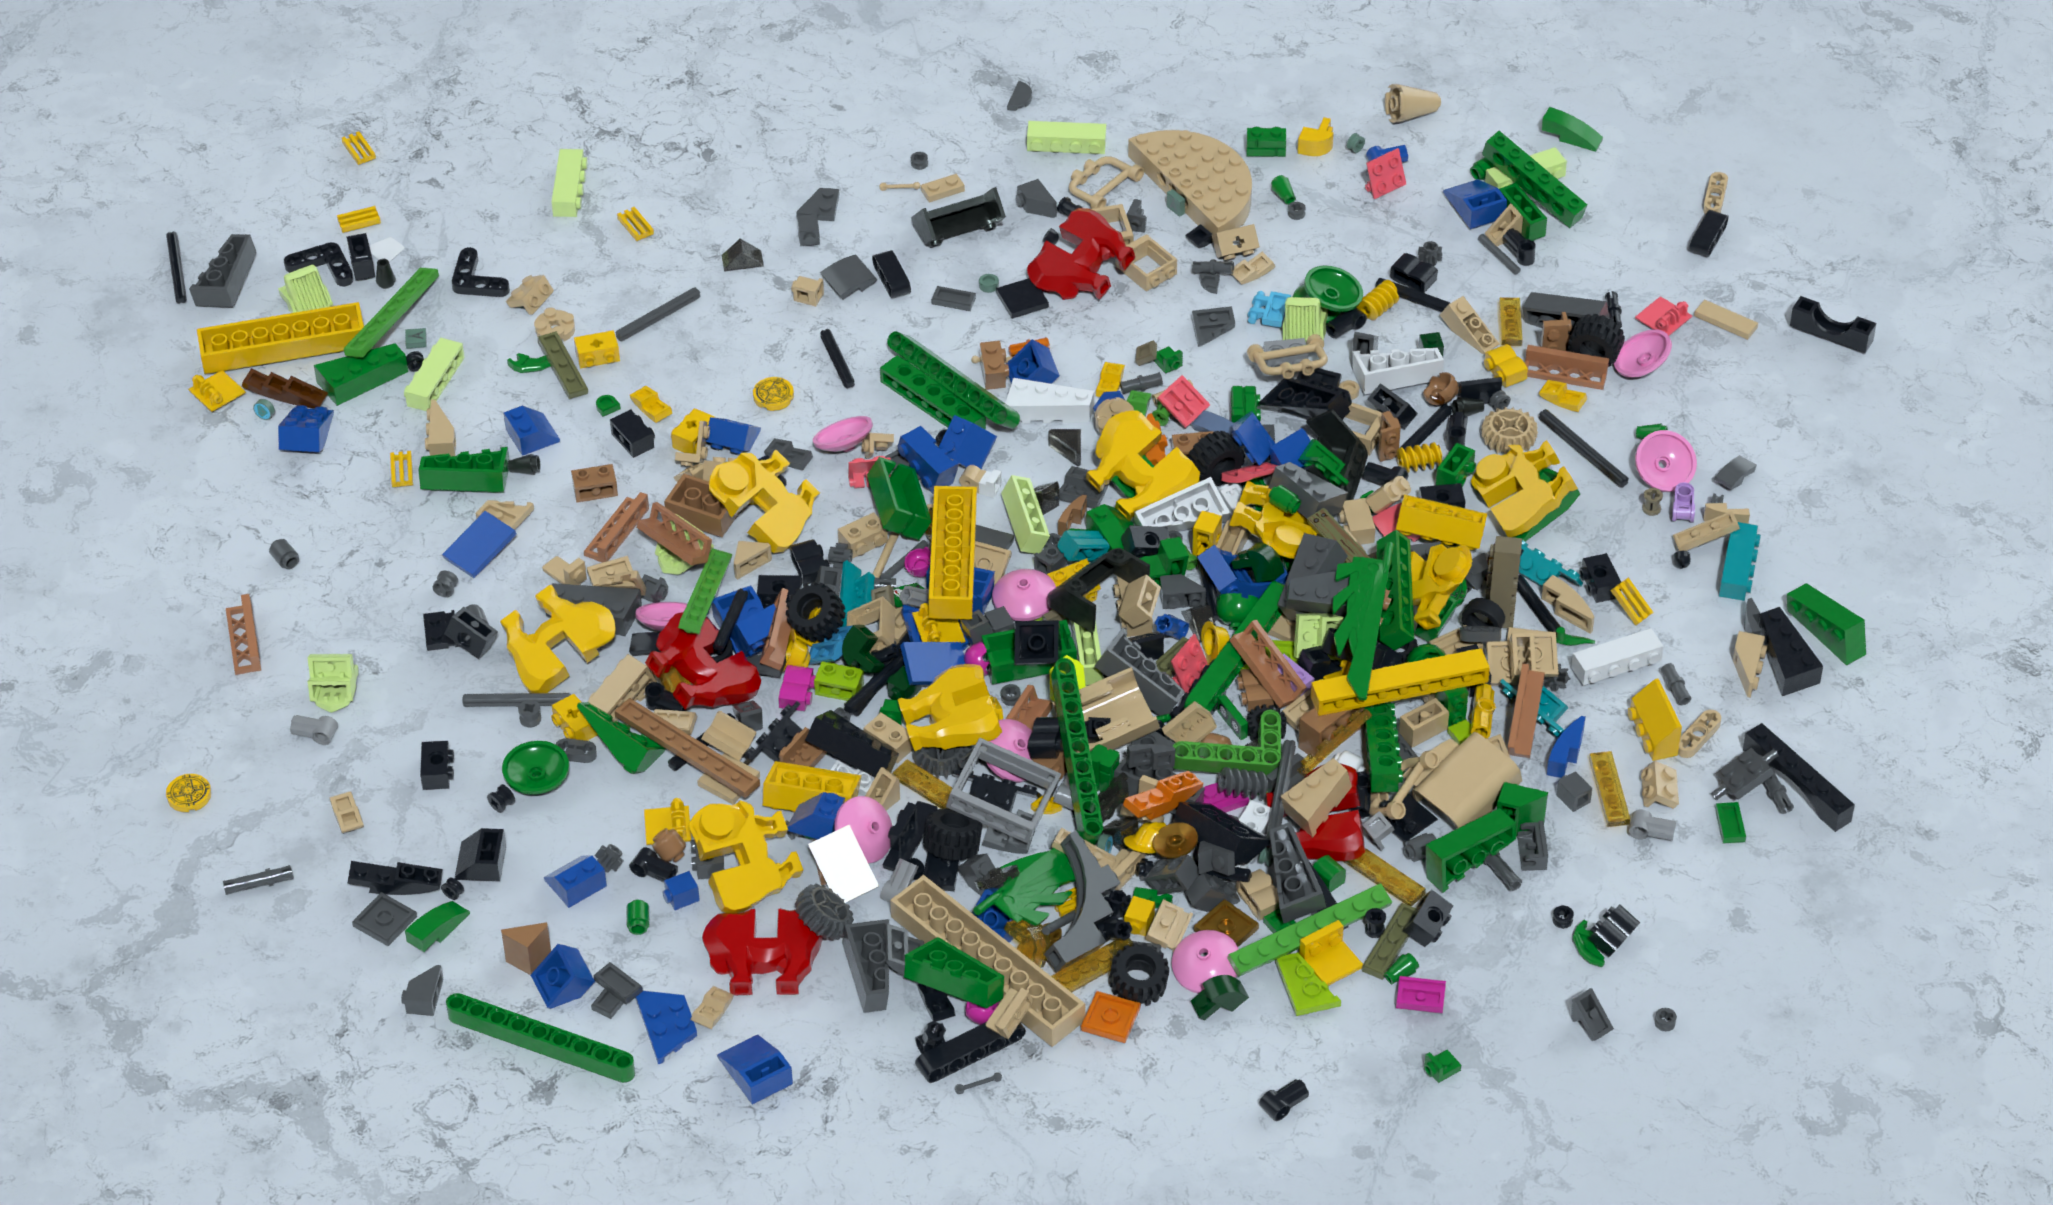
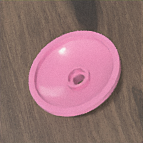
(1643, 353)
(843, 434)
(1675, 455)
(1023, 594)
(658, 614)
(1012, 734)
(861, 815)
(1192, 969)

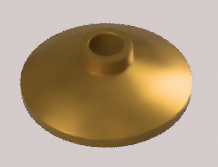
(1175, 840)

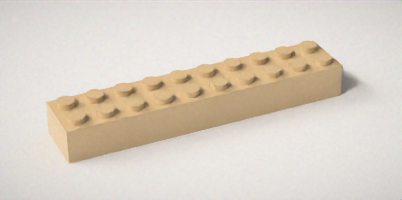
(933, 913)

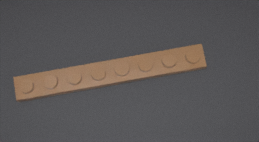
(687, 748)

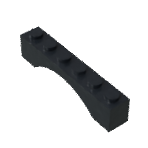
(1826, 799)

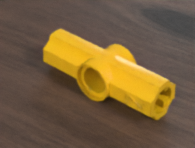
(1482, 710)

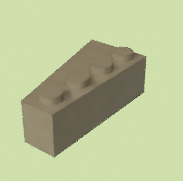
(1504, 575)

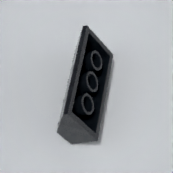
(1222, 830)

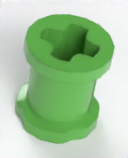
(1160, 413)

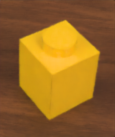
(1140, 915)

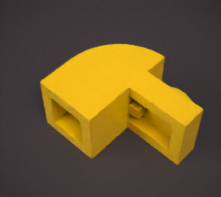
(1316, 141)

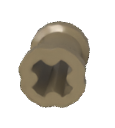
(1648, 495)

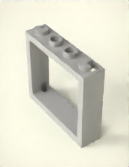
(991, 814)

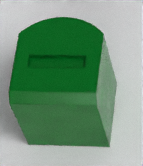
(1330, 872)

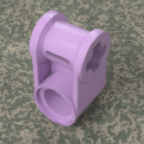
(1683, 502)

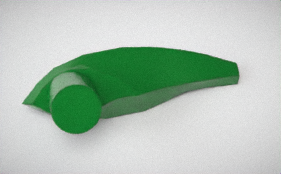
(1566, 639)

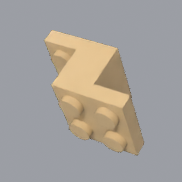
(1535, 649)

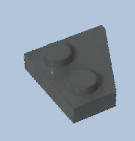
(823, 203)
(1212, 323)

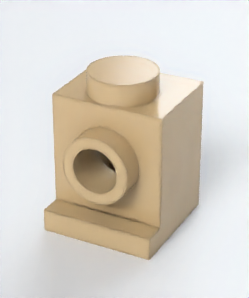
(807, 290)

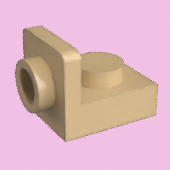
(877, 440)

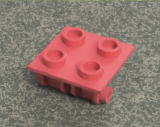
(1385, 174)
(1664, 315)
(859, 469)
(1188, 663)

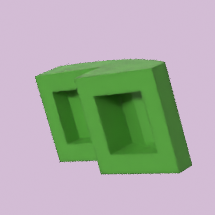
(1139, 401)

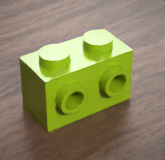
(838, 681)

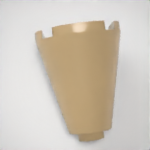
(1409, 102)

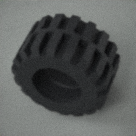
(1597, 337)
(1216, 455)
(825, 622)
(952, 835)
(1143, 959)

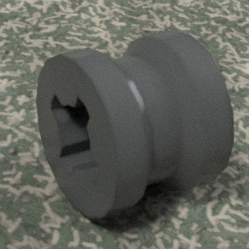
(445, 583)
(529, 713)

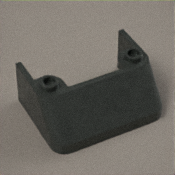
(959, 218)
(1344, 444)
(1069, 598)

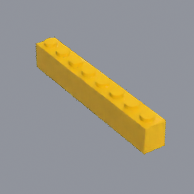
(1403, 681)

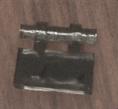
(1113, 796)

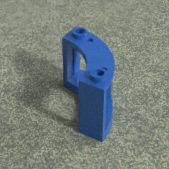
(1230, 580)

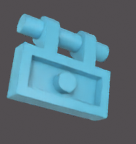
(1273, 313)

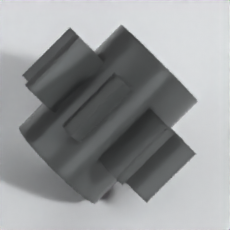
(1430, 252)
(839, 554)
(884, 580)
(1559, 681)
(609, 857)

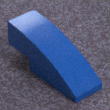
(1566, 748)

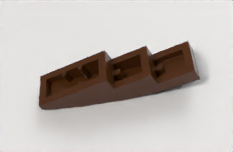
(284, 390)

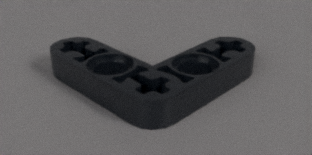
(331, 254)
(470, 282)

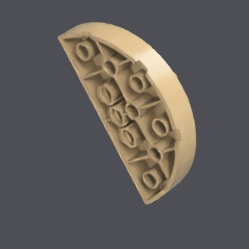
(1201, 171)

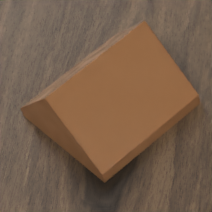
(526, 946)

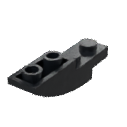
(399, 880)

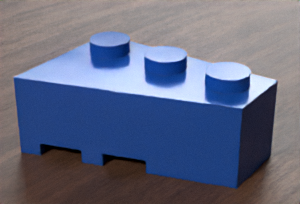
(928, 460)
(982, 588)

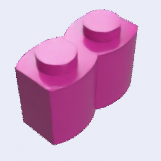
(797, 687)

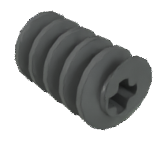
(1243, 781)

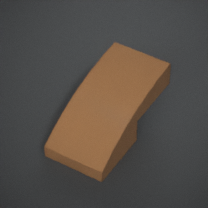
(1072, 514)

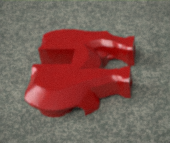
(1068, 273)
(713, 683)
(1341, 833)
(737, 951)

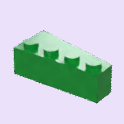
(353, 376)
(465, 471)
(1829, 622)
(1467, 847)
(954, 973)

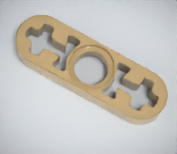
(1713, 188)
(1699, 725)

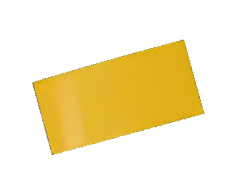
(1110, 378)
(1558, 394)
(649, 403)

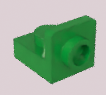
(1168, 359)
(892, 710)
(1441, 1066)

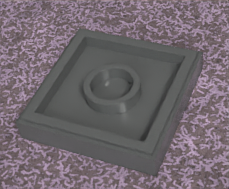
(384, 919)

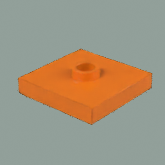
(1110, 1017)

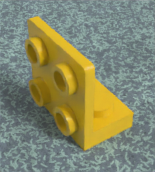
(1329, 954)

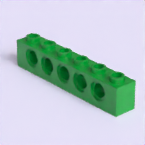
(1534, 179)
(927, 393)
(1398, 620)
(1383, 748)

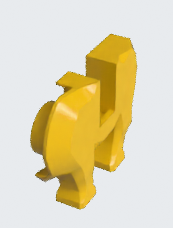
(1121, 450)
(1519, 471)
(750, 480)
(1271, 525)
(1436, 580)
(582, 624)
(958, 708)
(735, 828)

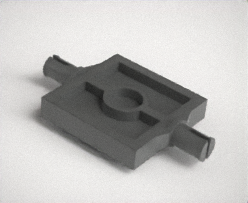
(1744, 773)

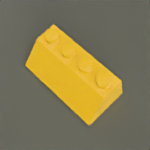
(1441, 522)
(793, 784)

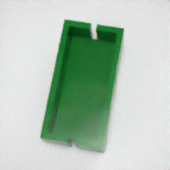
(899, 498)
(1001, 656)

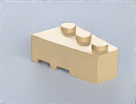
(623, 683)
(1316, 795)

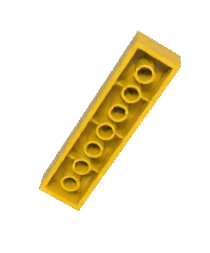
(278, 337)
(952, 552)

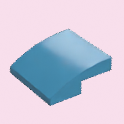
(829, 649)

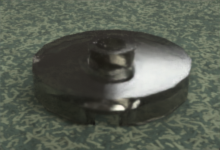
(997, 876)

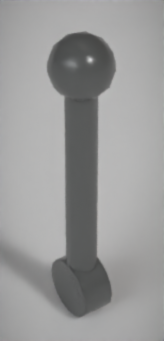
(959, 1088)

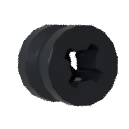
(501, 798)

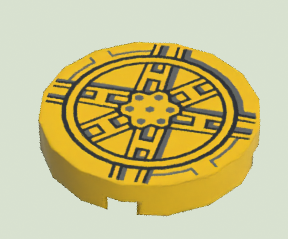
(773, 393)
(188, 792)

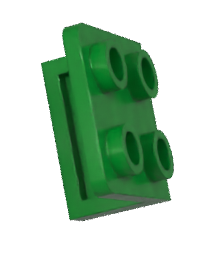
(1325, 461)

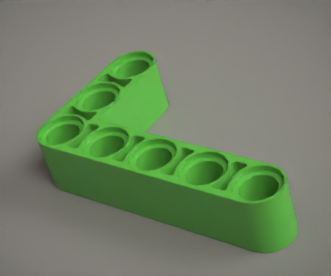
(1235, 753)

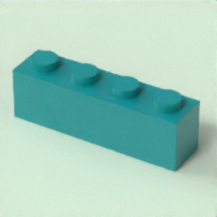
(1739, 561)

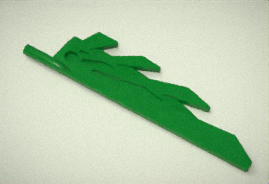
(1364, 612)
(1033, 888)

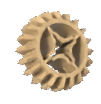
(1509, 426)

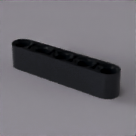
(964, 1051)

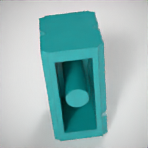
(1082, 545)

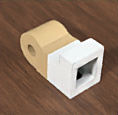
(986, 482)

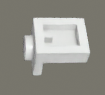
(1231, 495)

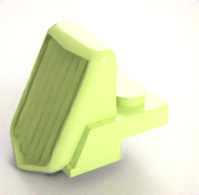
(305, 290)
(1304, 318)
(669, 561)
(1312, 629)
(332, 680)

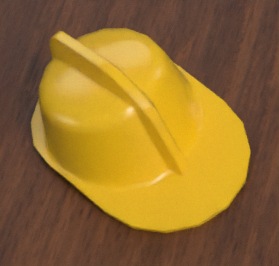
(1213, 640)
(796, 652)
(1143, 839)

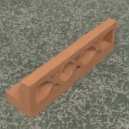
(1566, 363)
(620, 530)
(676, 540)
(250, 634)
(777, 640)
(1266, 668)
(1030, 711)
(1525, 712)

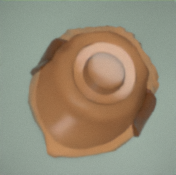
(1441, 389)

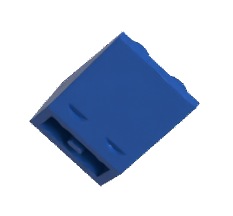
(1477, 202)
(305, 429)
(1254, 436)
(722, 604)
(757, 1068)

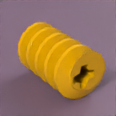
(1379, 300)
(1419, 456)

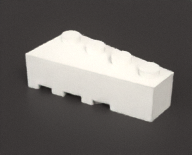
(1396, 368)
(1050, 402)
(1184, 507)

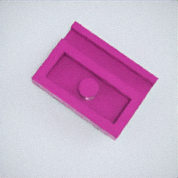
(1221, 800)
(1421, 994)

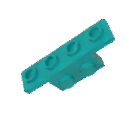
(1539, 569)
(855, 588)
(1550, 707)

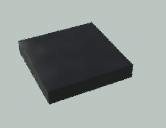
(1021, 298)

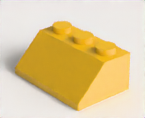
(1655, 721)

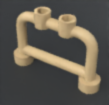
(1092, 167)
(1314, 344)
(1396, 808)

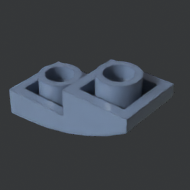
(1210, 421)

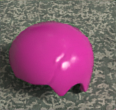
(918, 562)
(974, 656)
(978, 1013)

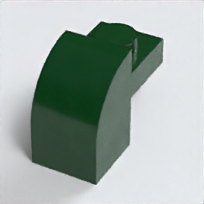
(1262, 559)
(857, 649)
(1219, 992)

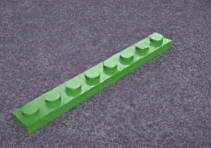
(391, 312)
(705, 591)
(1289, 938)

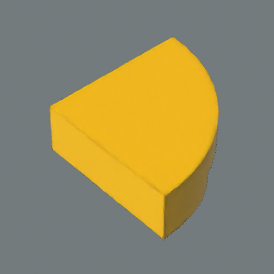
(1051, 808)

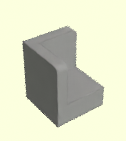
(1378, 828)

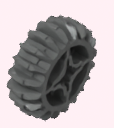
(940, 761)
(823, 911)

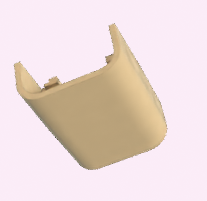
(1123, 702)
(1469, 780)

